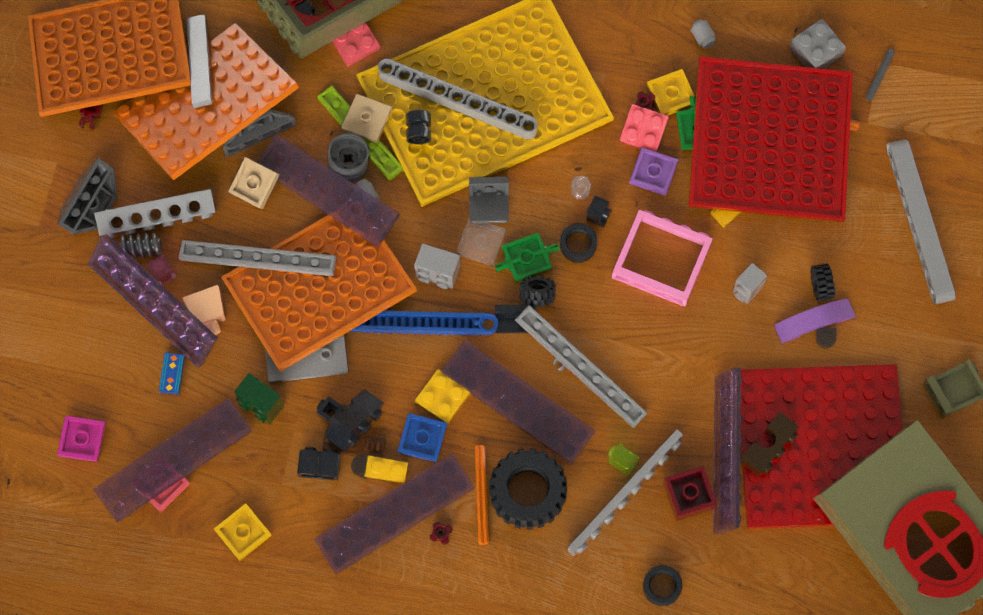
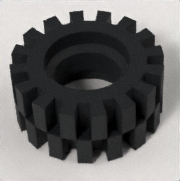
(822, 282)
(537, 291)

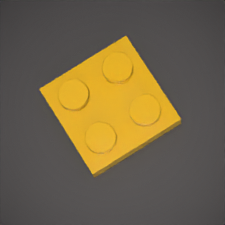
(671, 92)
(442, 397)
(242, 532)

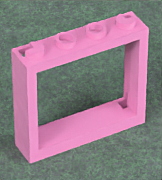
(650, 285)

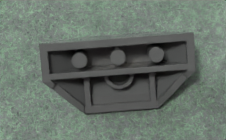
(261, 129)
(91, 194)

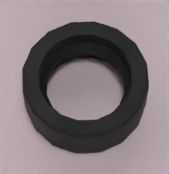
(578, 228)
(662, 569)

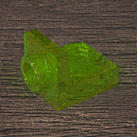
(622, 458)

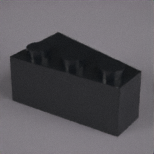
(355, 420)

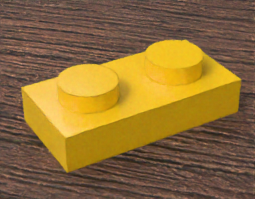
(386, 469)

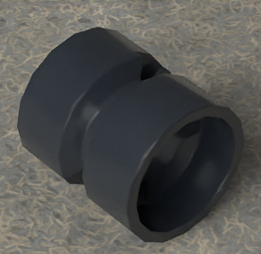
(418, 127)

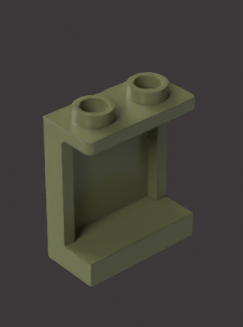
(955, 388)

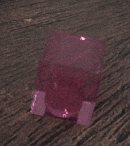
(161, 270)

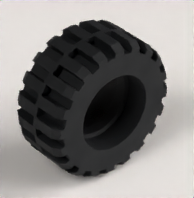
(528, 462)

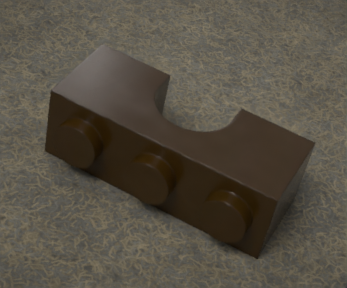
(758, 458)

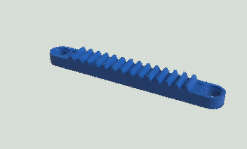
(428, 323)

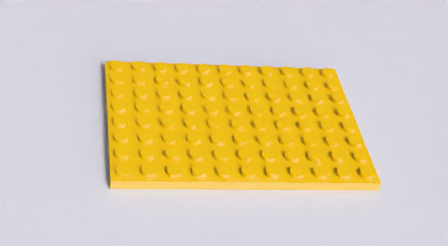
(508, 57)

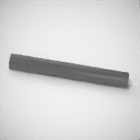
(880, 74)

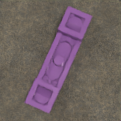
(814, 319)

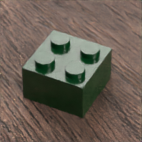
(259, 399)

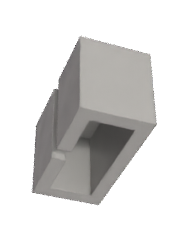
(749, 284)

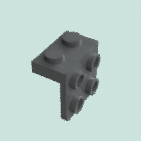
(488, 199)

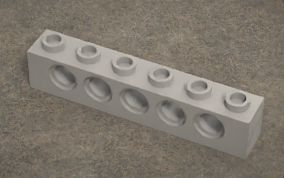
(105, 218)

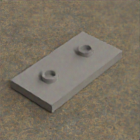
(324, 362)

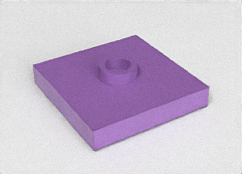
(653, 171)

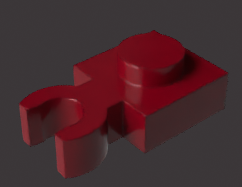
(89, 114)

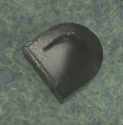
(826, 337)
(358, 466)

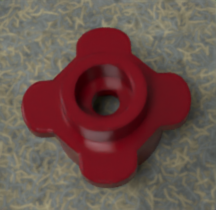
(649, 100)
(435, 536)

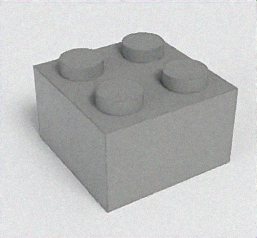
(817, 46)
(437, 266)

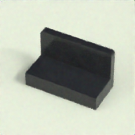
(506, 318)

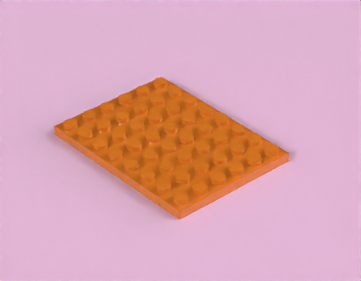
(107, 53)
(243, 89)
(307, 311)

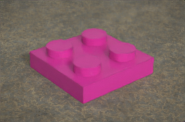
(81, 438)

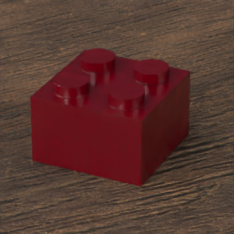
(689, 493)

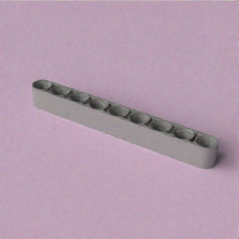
(462, 106)
(920, 222)

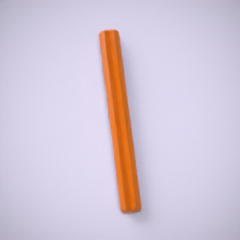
(481, 492)

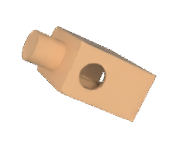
(207, 307)

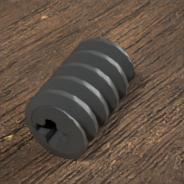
(142, 246)

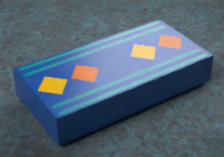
(172, 373)

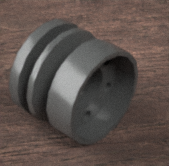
(348, 148)

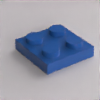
(422, 437)

